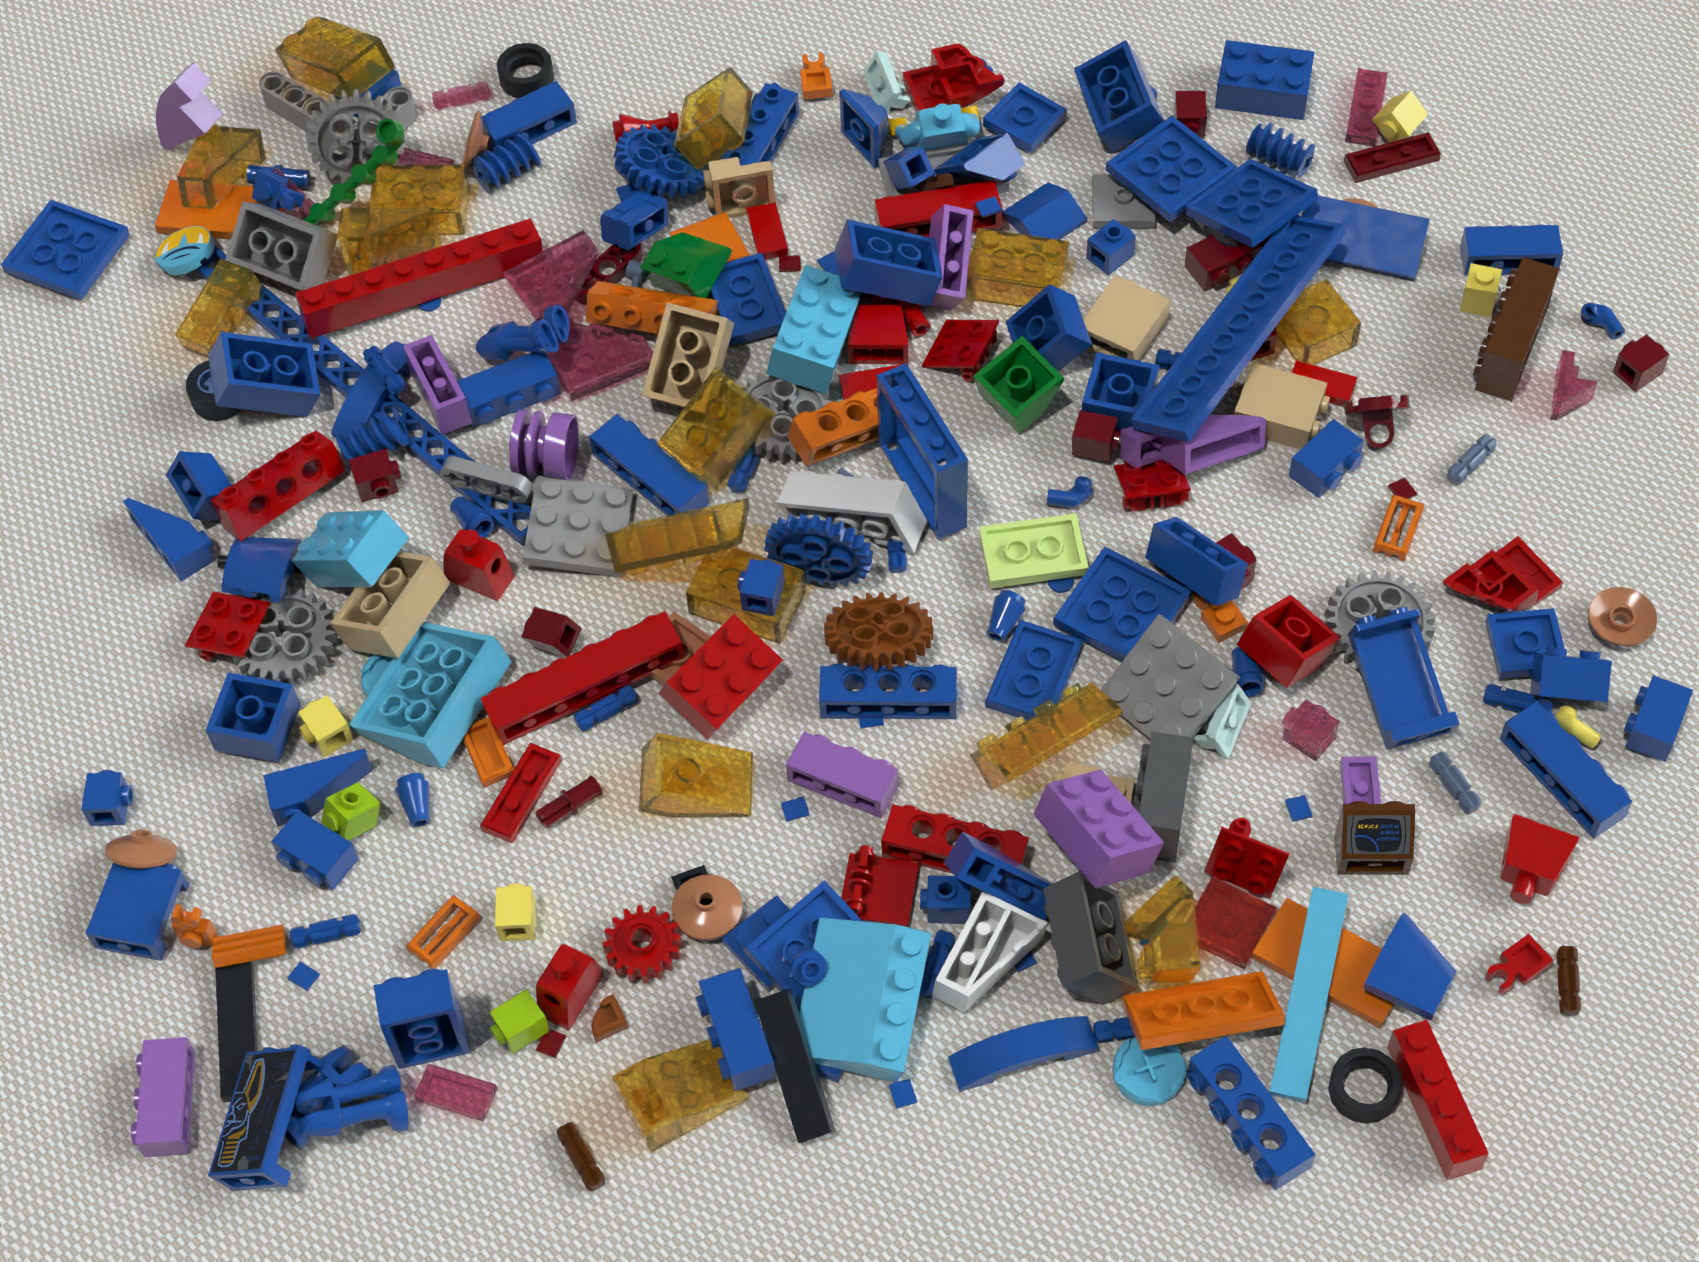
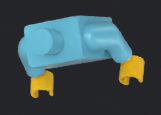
(937, 126)

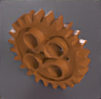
(878, 631)

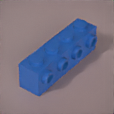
(768, 124)

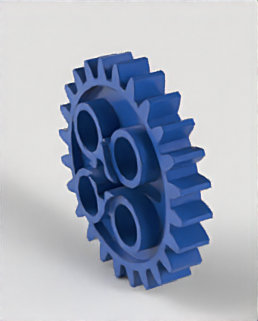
(656, 162)
(820, 549)

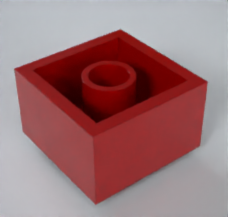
(1288, 641)

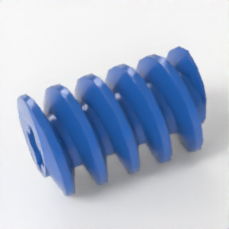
(1279, 150)
(504, 160)
(378, 437)

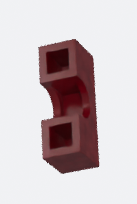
(1216, 264)

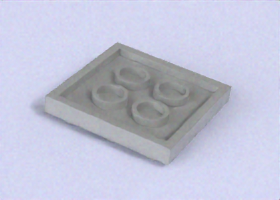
(571, 525)
(1169, 682)

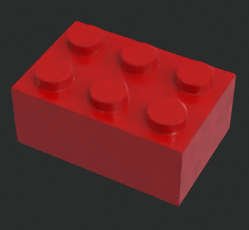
(720, 676)

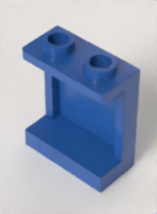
(135, 910)

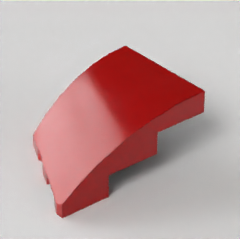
(951, 79)
(1507, 578)

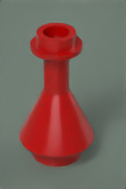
(626, 122)

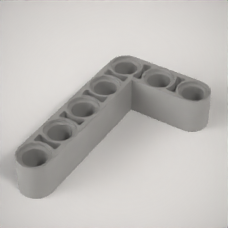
(297, 103)

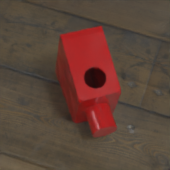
(878, 334)
(477, 564)
(1534, 857)
(571, 981)

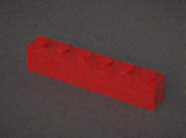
(583, 677)

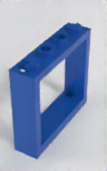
(921, 445)

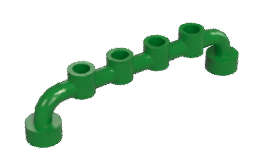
(387, 132)

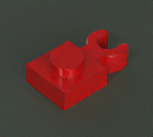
(1520, 961)

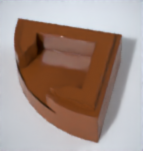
(608, 1019)

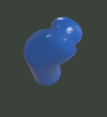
(1603, 317)
(1072, 497)

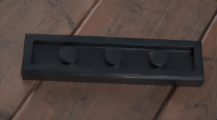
(235, 1022)
(794, 1066)

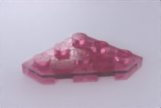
(553, 275)
(598, 358)

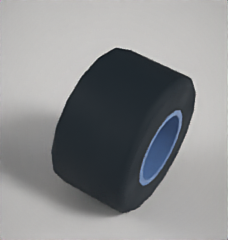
(201, 395)

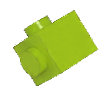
(351, 811)
(518, 1022)

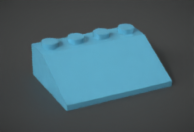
(432, 693)
(868, 998)

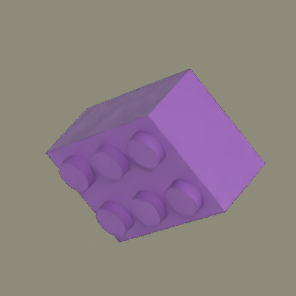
(1098, 828)

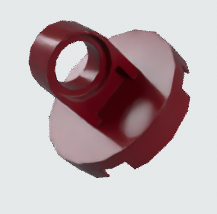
(1377, 411)

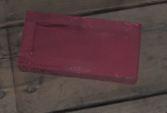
(455, 1092)

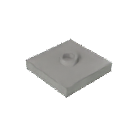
(1117, 202)

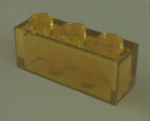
(218, 307)

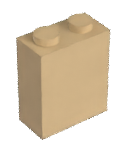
(1125, 319)
(1286, 402)

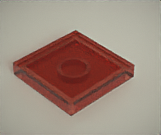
(1231, 922)

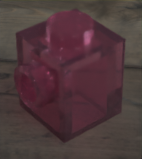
(1310, 729)

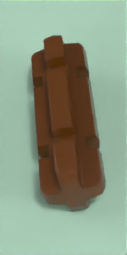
(1568, 980)
(580, 1156)

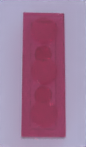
(1365, 106)

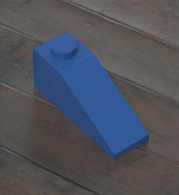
(173, 538)
(310, 784)
(997, 875)

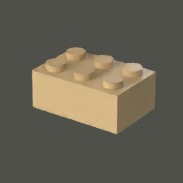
(685, 353)
(394, 608)

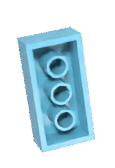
(813, 330)

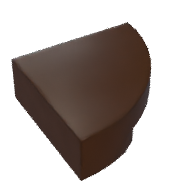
(937, 182)

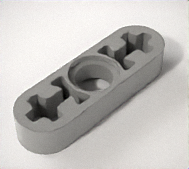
(486, 479)

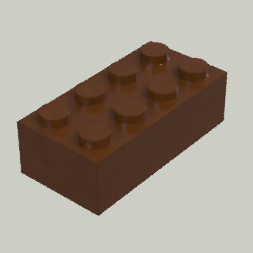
(1514, 328)

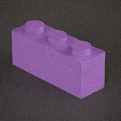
(952, 232)
(437, 384)
(842, 774)
(164, 1097)

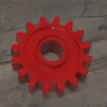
(637, 928)

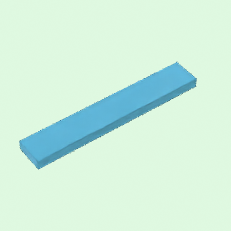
(1309, 995)

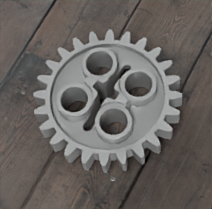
(326, 137)
(795, 401)
(1357, 596)
(286, 636)

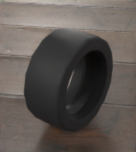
(519, 55)
(1370, 1059)

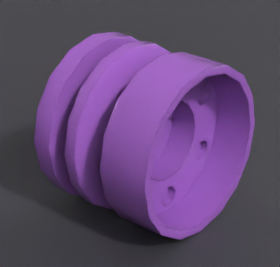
(538, 445)

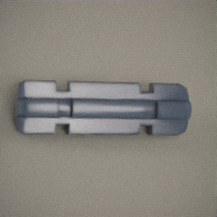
(1471, 459)
(1455, 782)

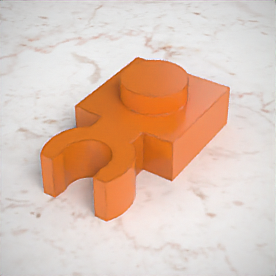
(815, 78)
(1221, 620)
(191, 928)

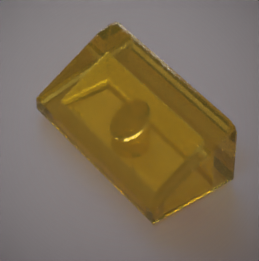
(1156, 909)

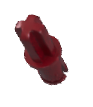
(569, 802)

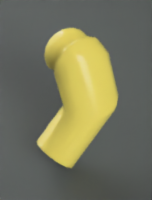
(1567, 720)

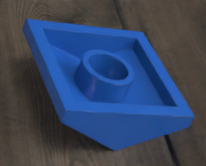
(1046, 213)

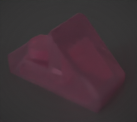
(1569, 391)

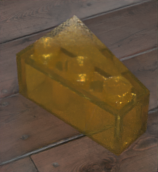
(217, 163)

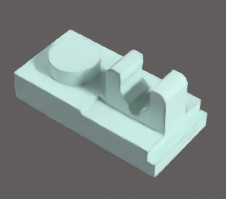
(883, 84)
(1226, 723)

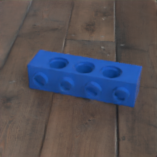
(901, 703)
(1224, 1062)

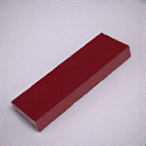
(1392, 157)

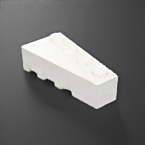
(867, 504)

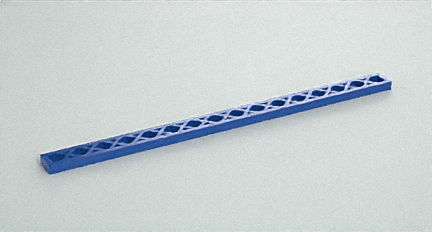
(350, 369)

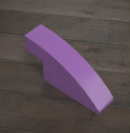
(184, 109)
(1214, 442)

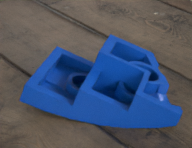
(260, 567)
(1410, 971)

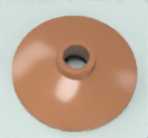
(476, 140)
(1626, 606)
(141, 850)
(710, 920)

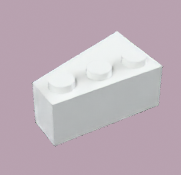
(986, 949)

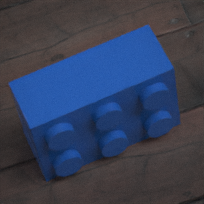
(1264, 79)
(1118, 96)
(888, 263)
(264, 374)
(421, 1018)

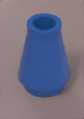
(472, 516)
(1005, 613)
(1250, 674)
(414, 797)

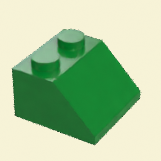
(685, 264)
(1019, 384)

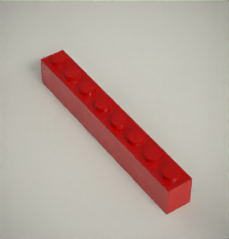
(416, 278)

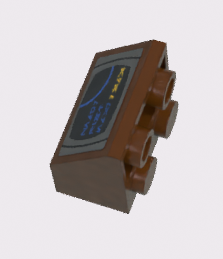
(1375, 838)

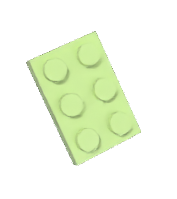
(1033, 550)

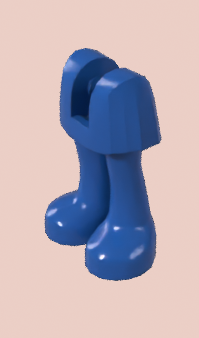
(539, 337)
(336, 1068)
(327, 1116)

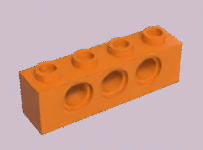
(637, 307)
(843, 433)

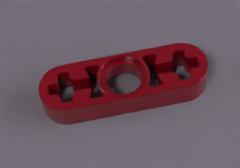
(610, 257)

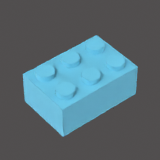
(349, 548)

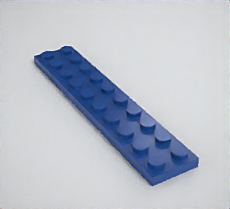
(1237, 328)

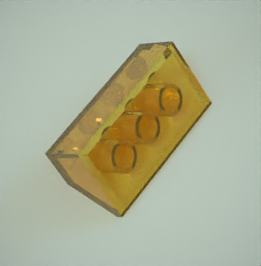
(678, 537)
(1044, 734)

